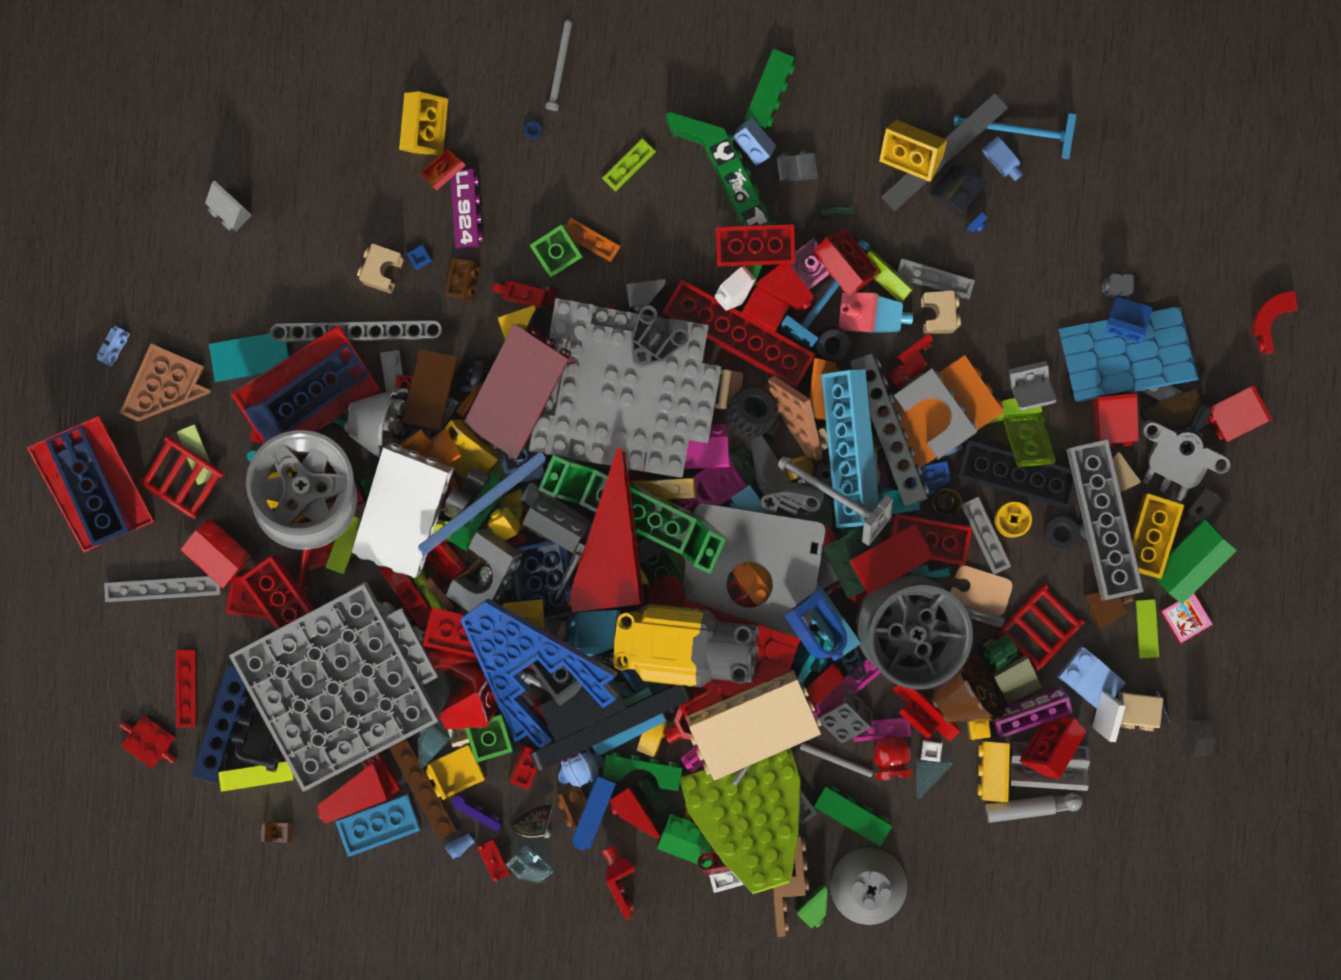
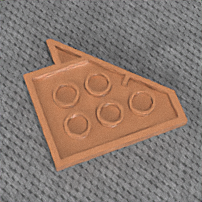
(162, 384)
(797, 415)

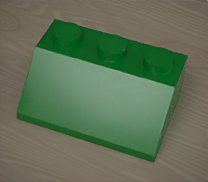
(684, 840)

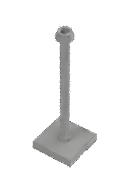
(875, 520)

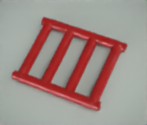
(162, 491)
(1064, 637)

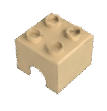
(376, 263)
(945, 306)
(1141, 711)

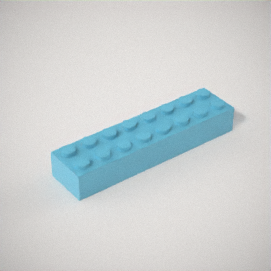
(850, 443)

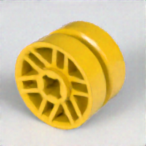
(1022, 521)

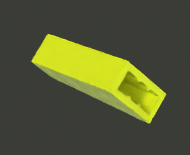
(254, 776)

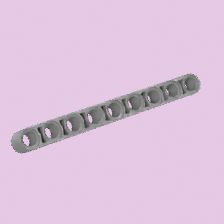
(366, 327)

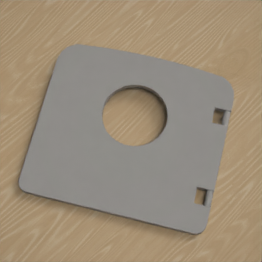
(767, 539)

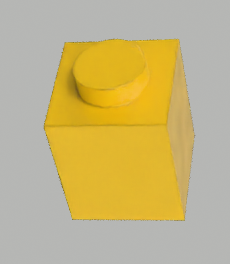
(504, 524)
(978, 730)

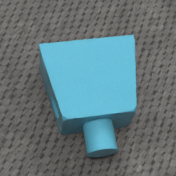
(890, 316)

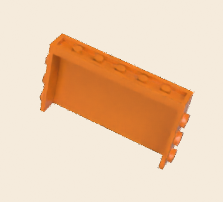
(933, 417)

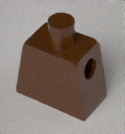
(1106, 611)

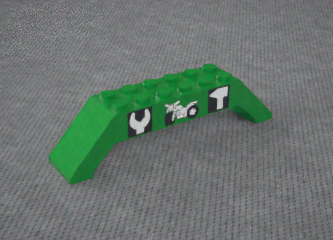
(729, 170)
(653, 515)

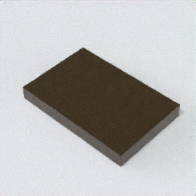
(1174, 411)

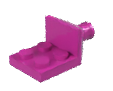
(714, 487)

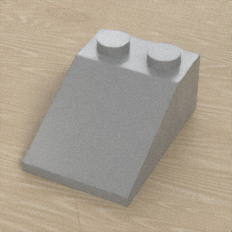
(226, 207)

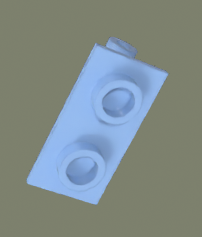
(117, 339)

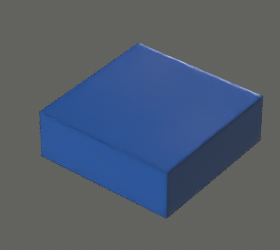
(419, 257)

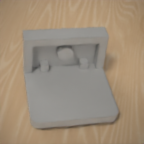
(1031, 386)

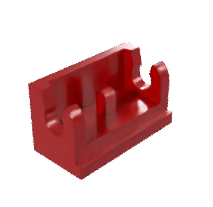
(523, 769)
(493, 860)

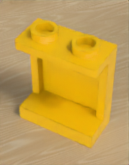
(455, 772)

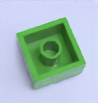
(557, 250)
(490, 740)

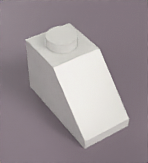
(735, 289)

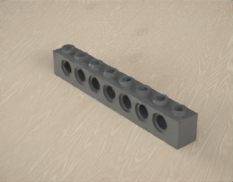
(909, 495)

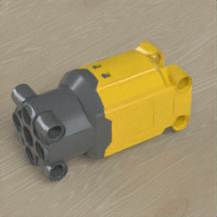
(685, 646)

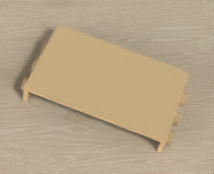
(753, 725)

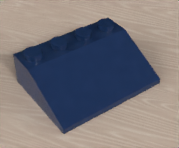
(540, 576)

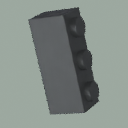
(555, 525)

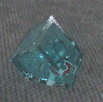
(431, 743)

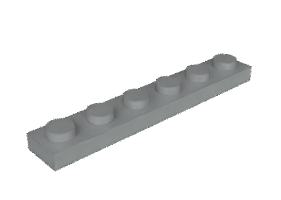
(161, 589)

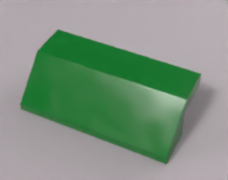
(1195, 560)

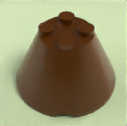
(970, 694)

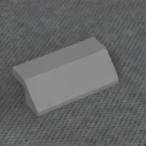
(1074, 777)

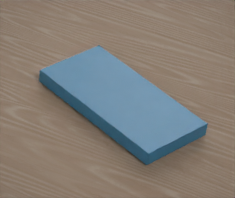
(633, 732)
(378, 825)

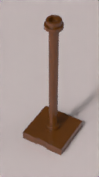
(440, 587)

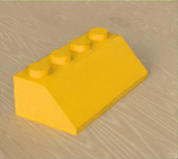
(1154, 533)

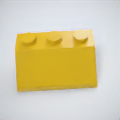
(423, 123)
(912, 150)
(994, 771)

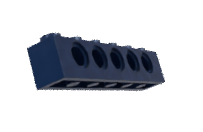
(202, 767)

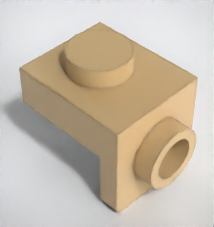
(458, 737)

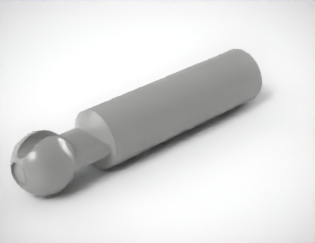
(1032, 807)

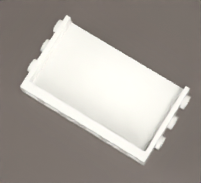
(402, 509)

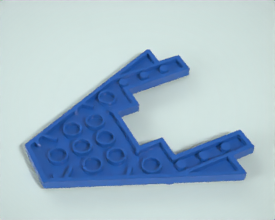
(511, 643)

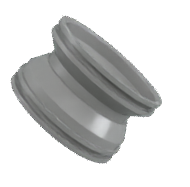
(302, 489)

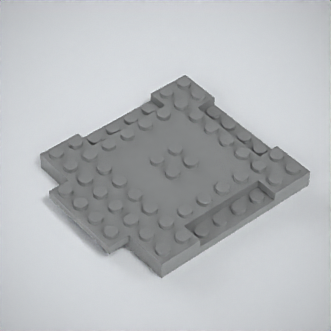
(613, 404)
(339, 684)

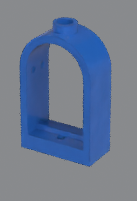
(837, 629)

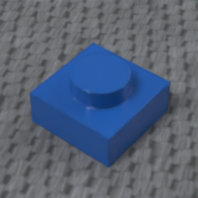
(978, 224)

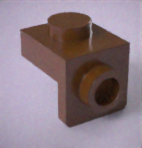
(276, 832)

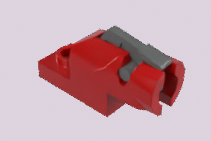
(911, 364)

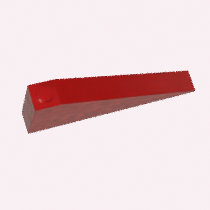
(610, 562)

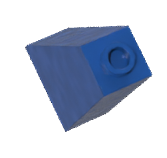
(592, 813)

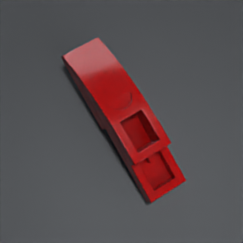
(407, 595)

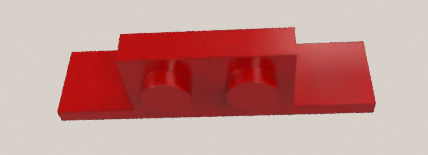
(924, 715)

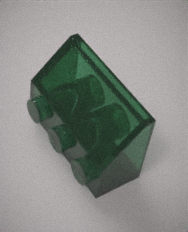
(840, 552)

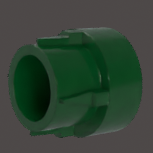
(997, 652)

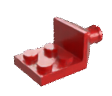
(681, 728)
(615, 870)

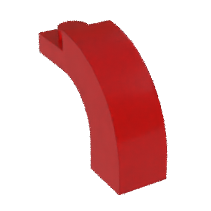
(1265, 315)

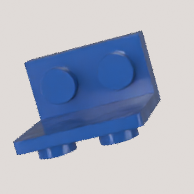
(1128, 319)

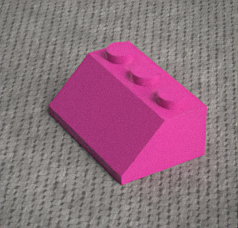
(709, 454)

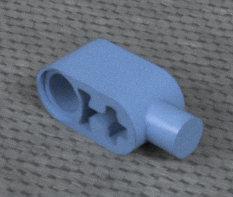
(1002, 158)

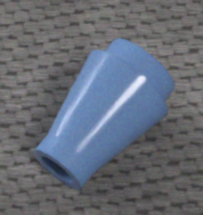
(459, 846)

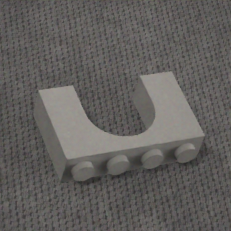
(931, 387)

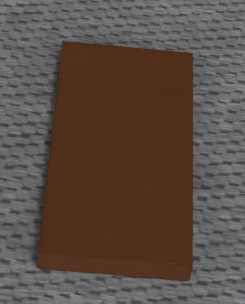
(429, 390)

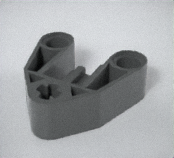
(668, 348)
(472, 486)
(788, 497)

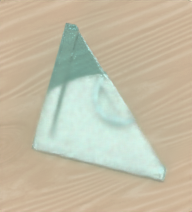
(928, 774)

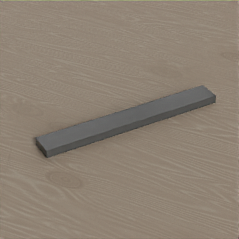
(956, 142)

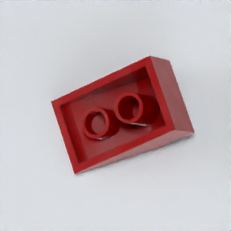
(631, 810)

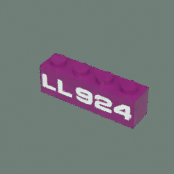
(465, 209)
(1033, 712)

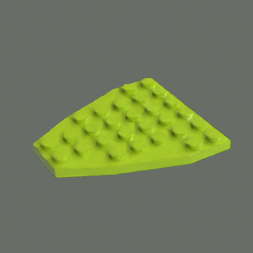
(751, 822)

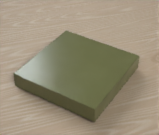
(1017, 680)

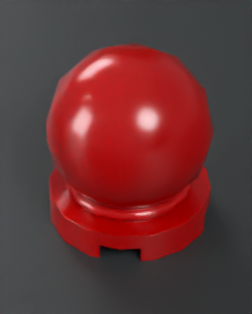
(892, 757)

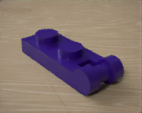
(476, 812)

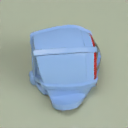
(580, 768)

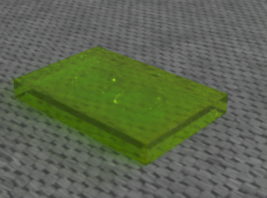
(1029, 439)

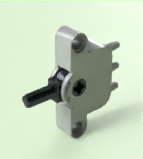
(1181, 464)

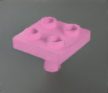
(808, 266)

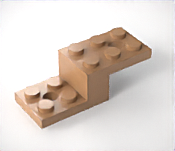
(794, 888)

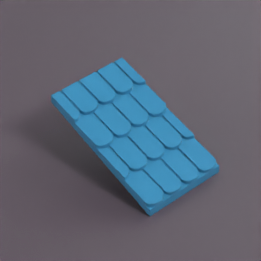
(1114, 365)

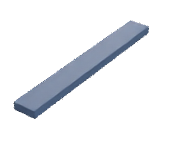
(482, 503)

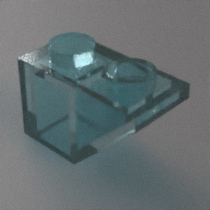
(528, 866)

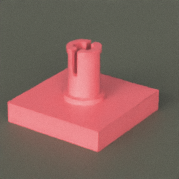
(858, 312)

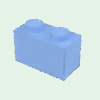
(754, 141)

